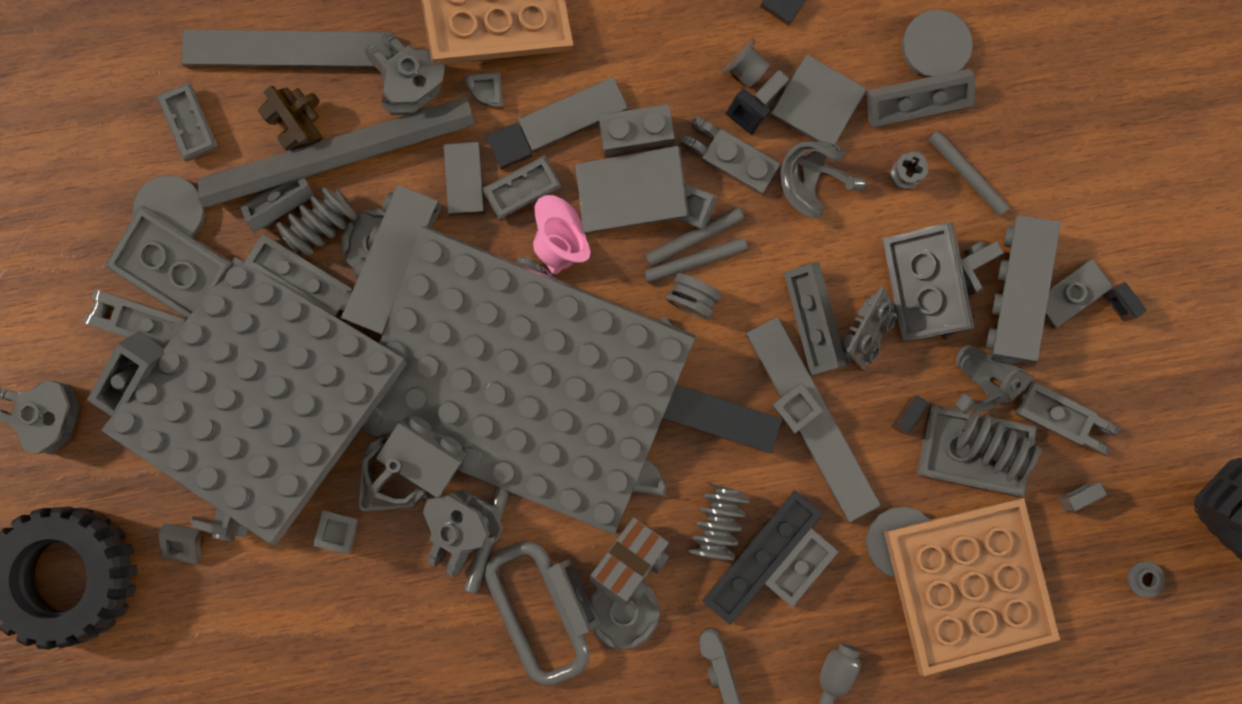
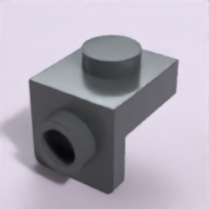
(977, 256)

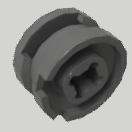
(693, 296)

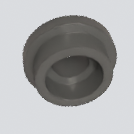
(1135, 576)

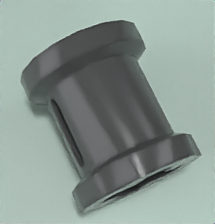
(919, 170)

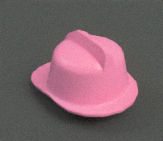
(559, 234)

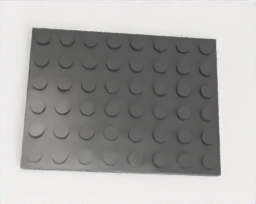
(529, 377)

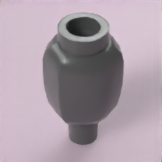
(839, 672)

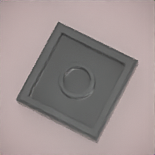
(818, 101)

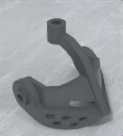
(802, 193)
(981, 369)
(369, 496)

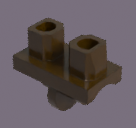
(296, 112)

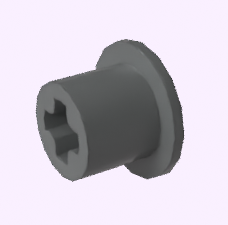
(747, 64)

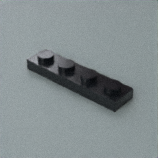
(762, 557)

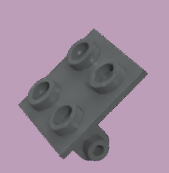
(878, 317)

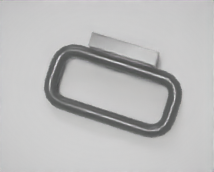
(568, 597)

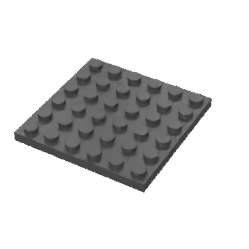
(255, 400)

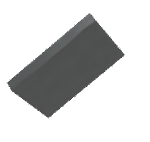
(632, 190)
(167, 262)
(928, 282)
(944, 462)

